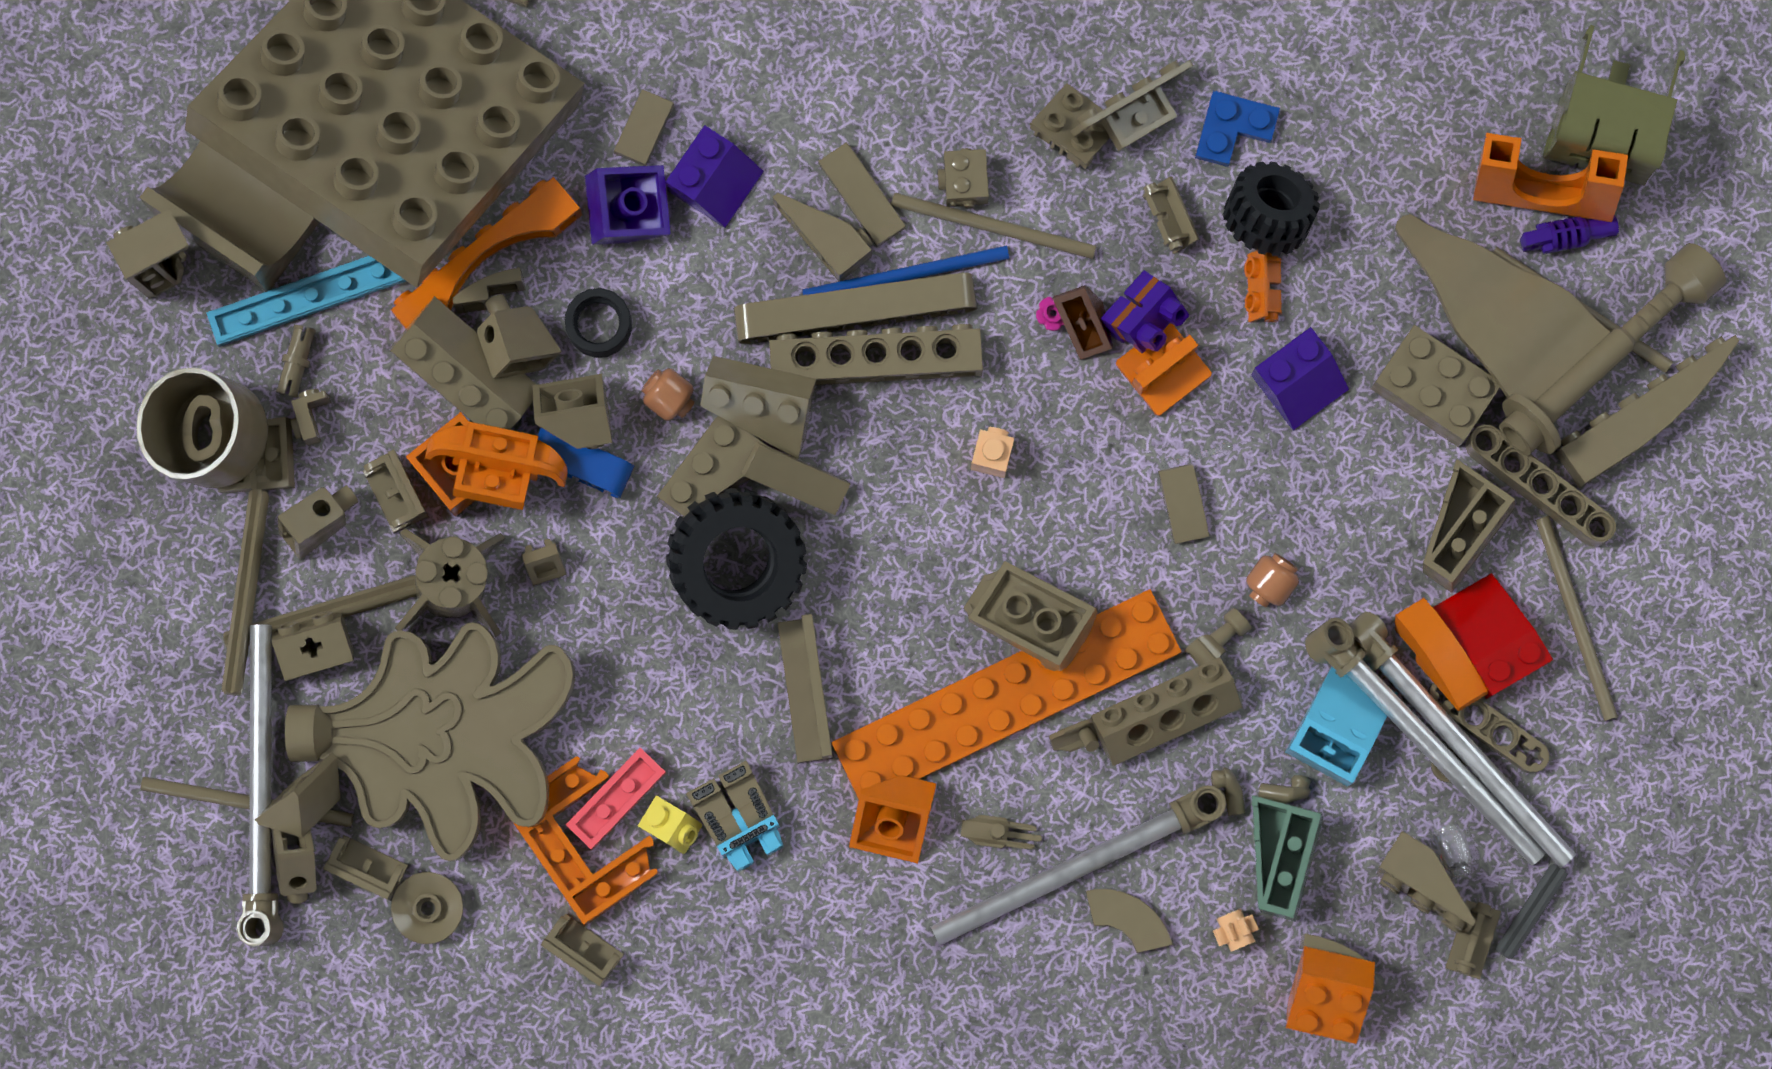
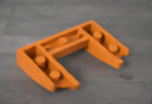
(585, 892)

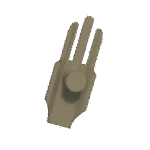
(1075, 737)
(993, 832)

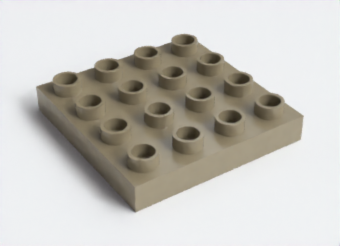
(386, 119)

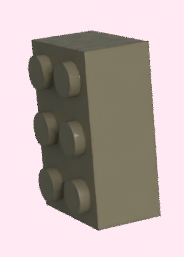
(1436, 386)

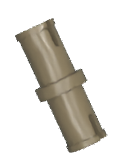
(295, 361)

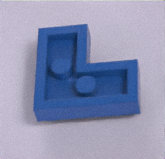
(1231, 117)

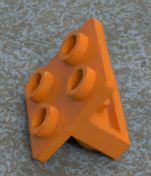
(1165, 375)

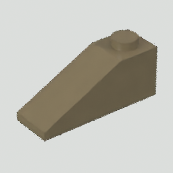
(830, 238)

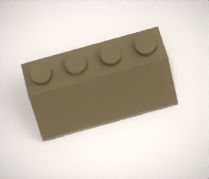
(453, 363)

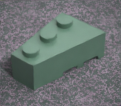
(1284, 853)

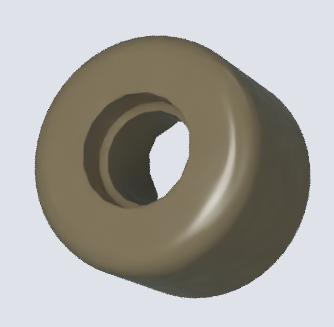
(171, 422)

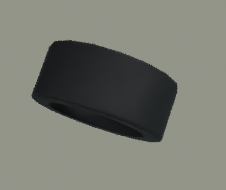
(606, 297)

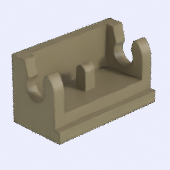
(394, 491)
(366, 867)
(582, 950)

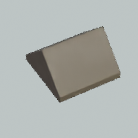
(304, 800)

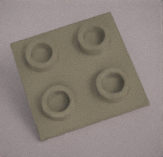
(1058, 120)

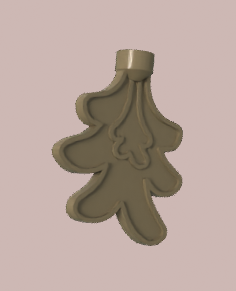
(439, 729)

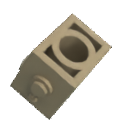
(964, 178)

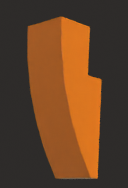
(1440, 654)

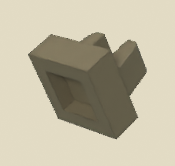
(543, 563)

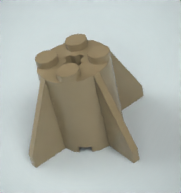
(450, 598)

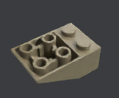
(1419, 874)

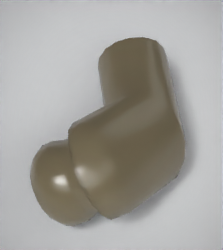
(1286, 794)

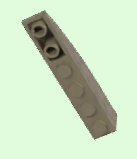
(1641, 417)

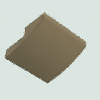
(276, 465)

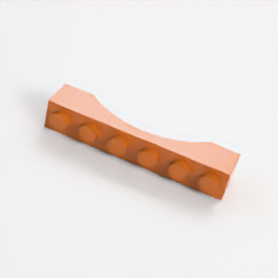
(540, 215)

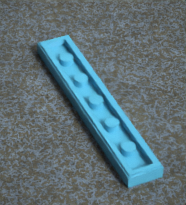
(300, 299)

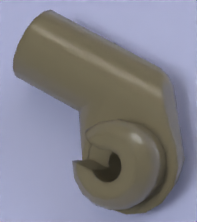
(1233, 791)

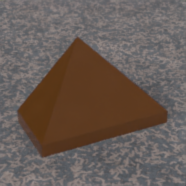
(1081, 316)

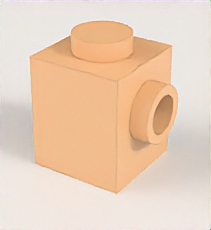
(992, 452)

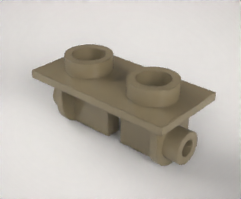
(1171, 214)
(1471, 948)

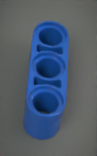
(591, 466)

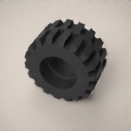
(1271, 208)

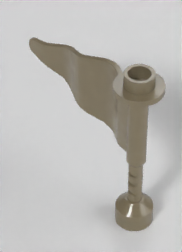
(1534, 332)

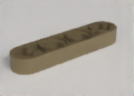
(1484, 733)

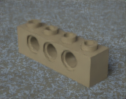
(1166, 711)

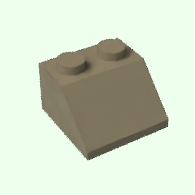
(574, 411)

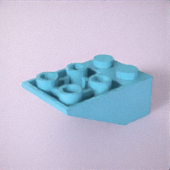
(1338, 729)

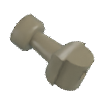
(1211, 646)

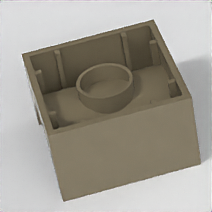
(233, 216)

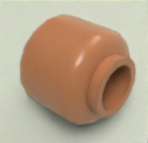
(668, 394)
(1272, 580)

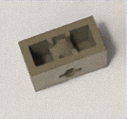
(299, 658)

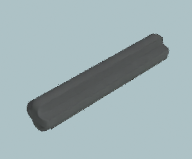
(1531, 911)

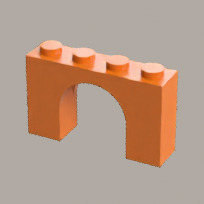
(1585, 194)

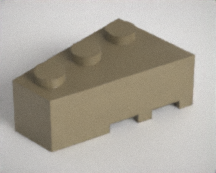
(760, 401)
(709, 467)
(1465, 526)

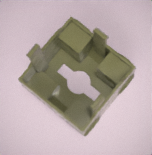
(1612, 119)

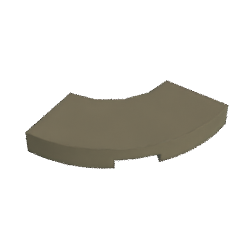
(1129, 916)

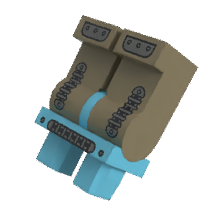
(741, 826)

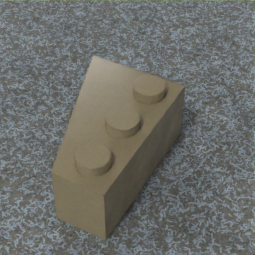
(151, 254)

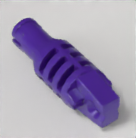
(1567, 234)

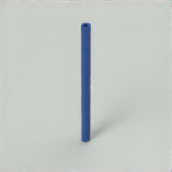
(917, 271)

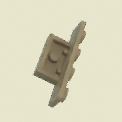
(1137, 114)

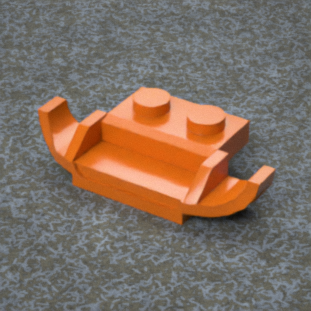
(496, 462)

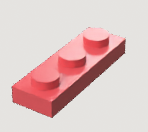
(615, 798)

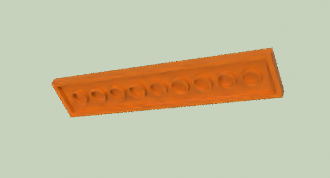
(1006, 698)

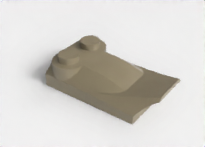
(1031, 615)

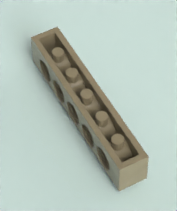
(929, 365)

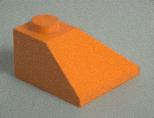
(893, 818)

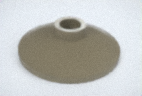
(408, 904)

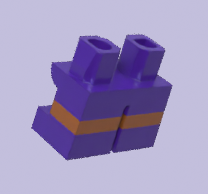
(1144, 313)

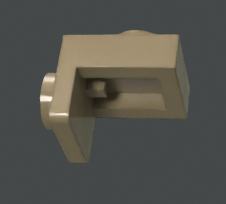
(304, 423)

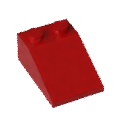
(1493, 634)

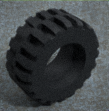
(760, 598)

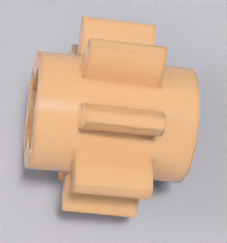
(1235, 930)

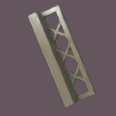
(805, 690)

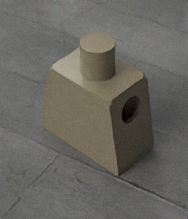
(515, 340)
(305, 529)
(294, 867)

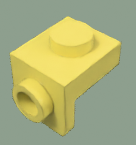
(670, 825)

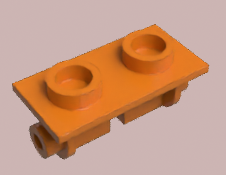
(1260, 299)

